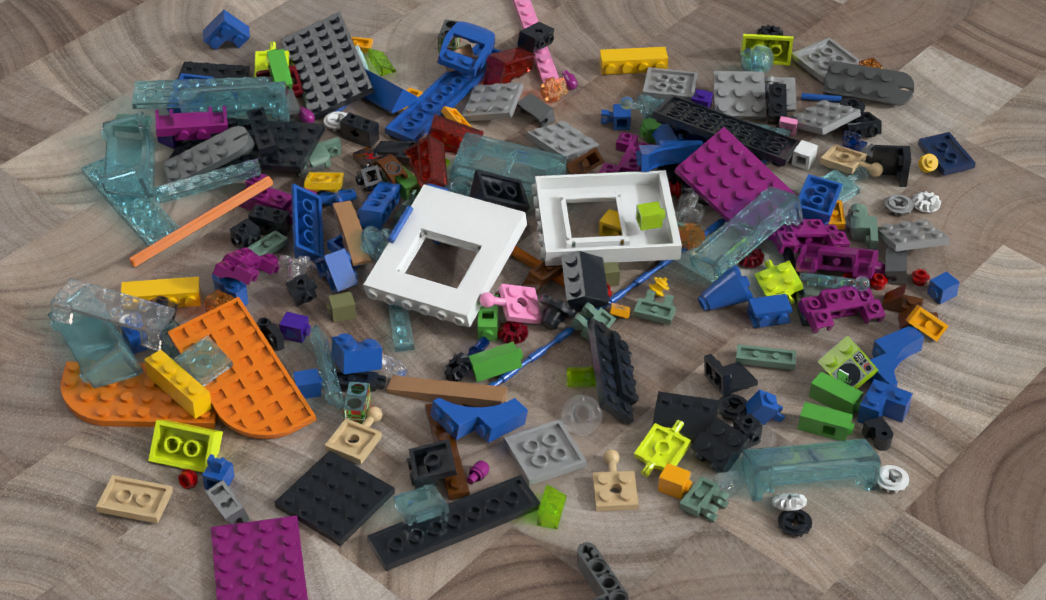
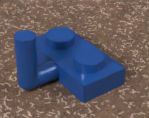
(329, 198)

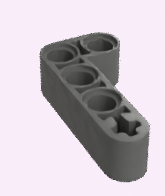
(599, 574)

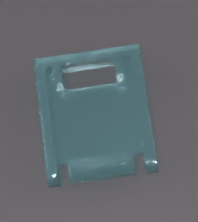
(423, 509)

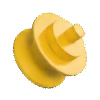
(928, 163)
(659, 285)

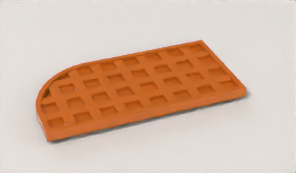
(256, 392)
(125, 402)

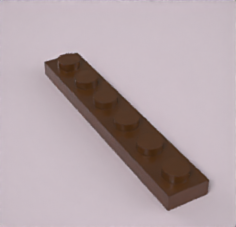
(455, 485)

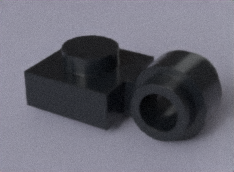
(272, 333)

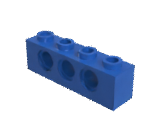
(379, 205)

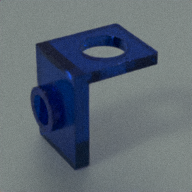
(854, 144)

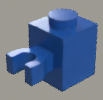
(620, 117)
(133, 339)
(764, 407)
(217, 471)

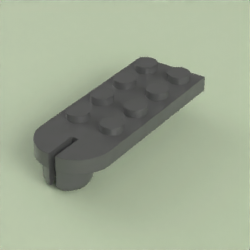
(868, 83)
(209, 154)

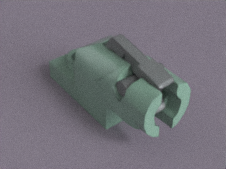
(321, 156)
(862, 226)

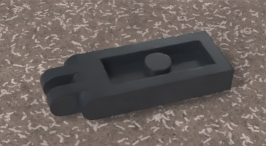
(376, 381)

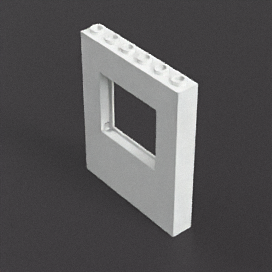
(624, 188)
(453, 221)

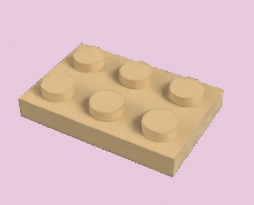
(134, 499)

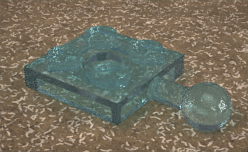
(646, 104)
(849, 188)
(861, 283)

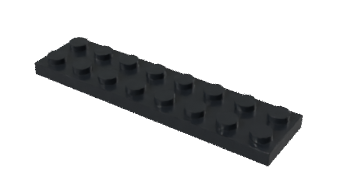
(467, 518)

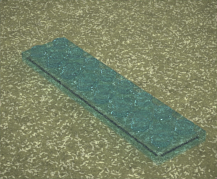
(166, 92)
(140, 214)

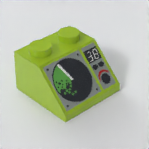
(848, 363)

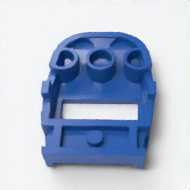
(473, 34)

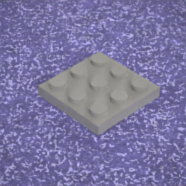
(817, 56)
(664, 82)
(740, 94)
(493, 101)
(825, 117)
(561, 140)
(912, 235)
(545, 452)

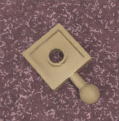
(848, 160)
(351, 431)
(621, 480)

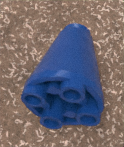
(726, 291)

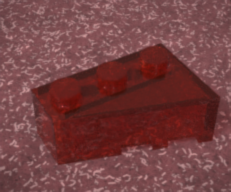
(507, 65)
(450, 132)
(428, 161)

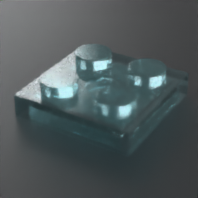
(204, 361)

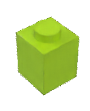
(649, 215)

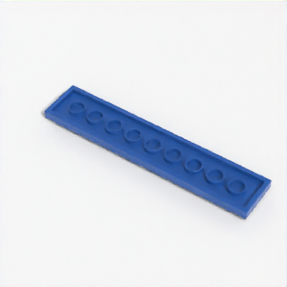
(445, 91)

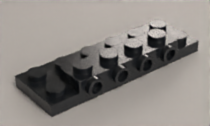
(612, 371)

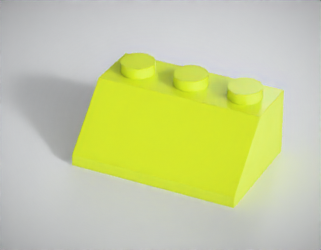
(780, 46)
(184, 445)

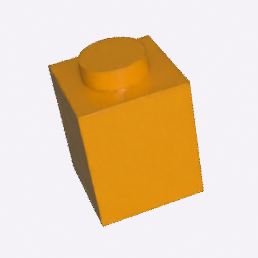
(674, 481)

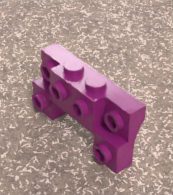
(191, 125)
(629, 144)
(269, 198)
(809, 232)
(835, 258)
(244, 264)
(840, 303)

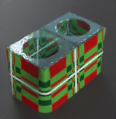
(362, 392)

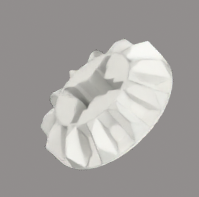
(331, 120)
(926, 206)
(896, 473)
(789, 501)

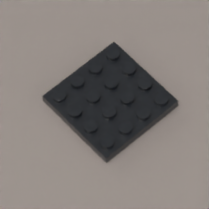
(335, 497)

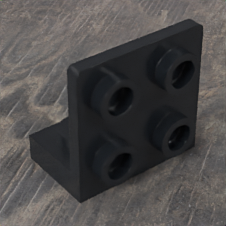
(894, 160)
(727, 378)

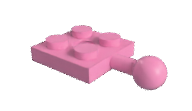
(512, 309)

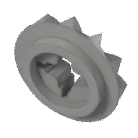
(893, 203)

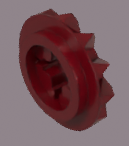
(755, 259)
(508, 336)

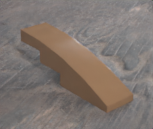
(351, 232)

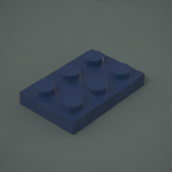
(948, 151)

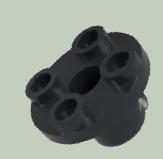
(555, 312)

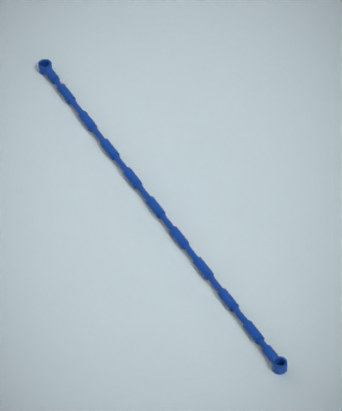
(614, 298)

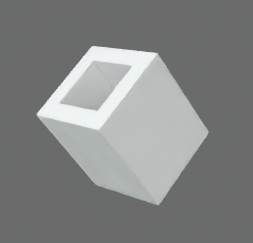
(804, 155)

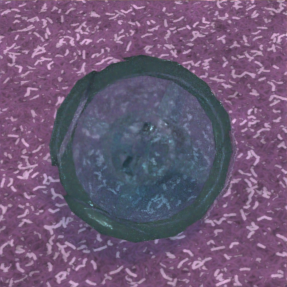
(757, 59)

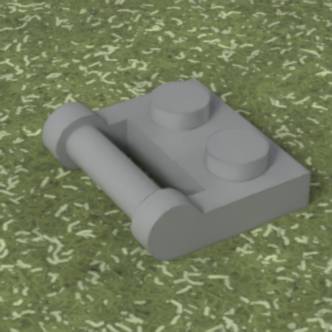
(790, 90)

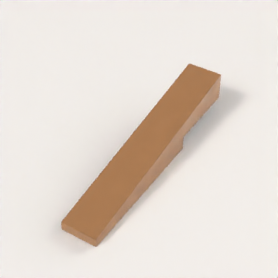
(453, 392)

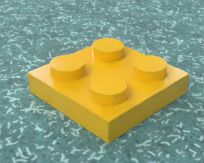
(324, 181)

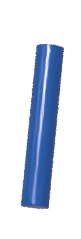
(818, 97)
(399, 225)

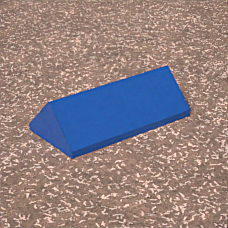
(389, 95)
(307, 223)

